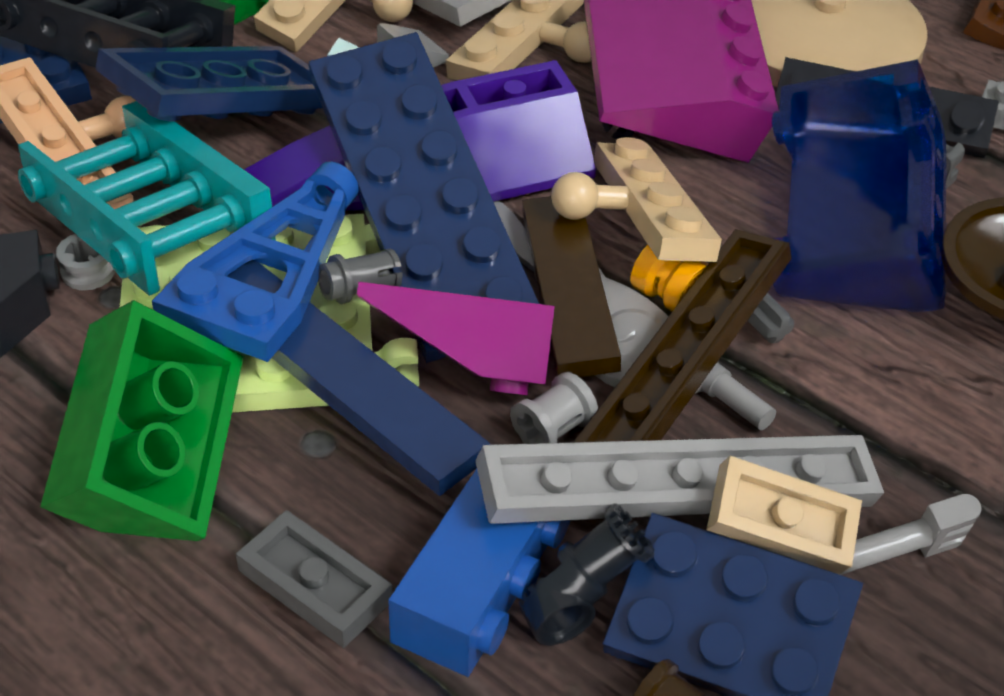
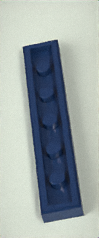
(373, 394)

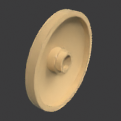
(839, 33)

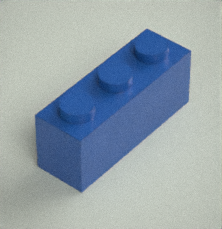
(465, 582)

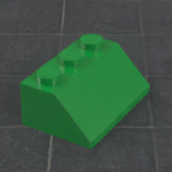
(144, 428)

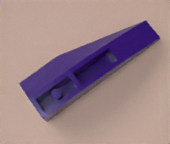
(517, 123)

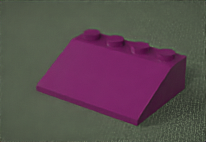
(683, 72)

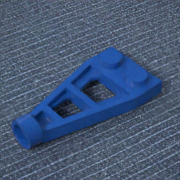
(246, 315)

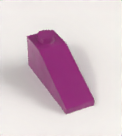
(479, 333)

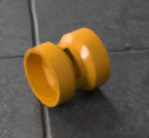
(664, 277)

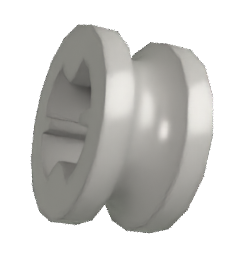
(80, 274)

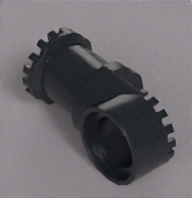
(564, 600)

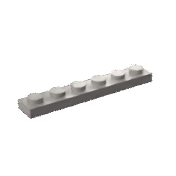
(656, 475)

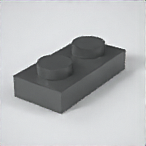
(314, 578)

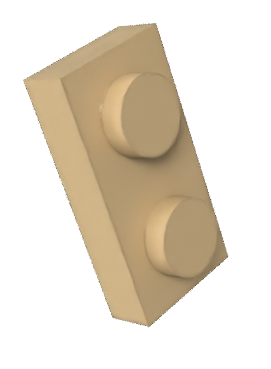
(785, 515)

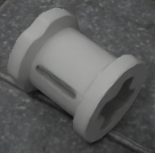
(555, 411)

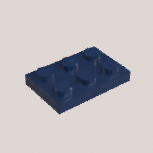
(732, 615)

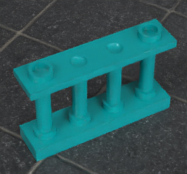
(166, 155)

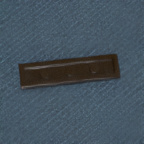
(571, 281)

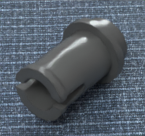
(340, 276)

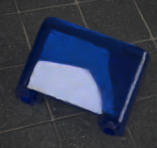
(865, 189)

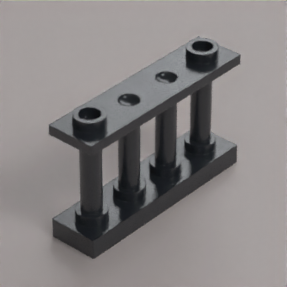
(83, 26)

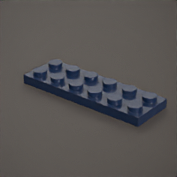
(417, 173)

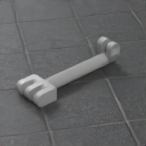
(938, 530)

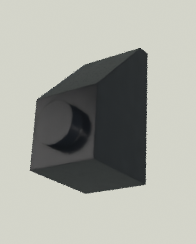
(24, 286)

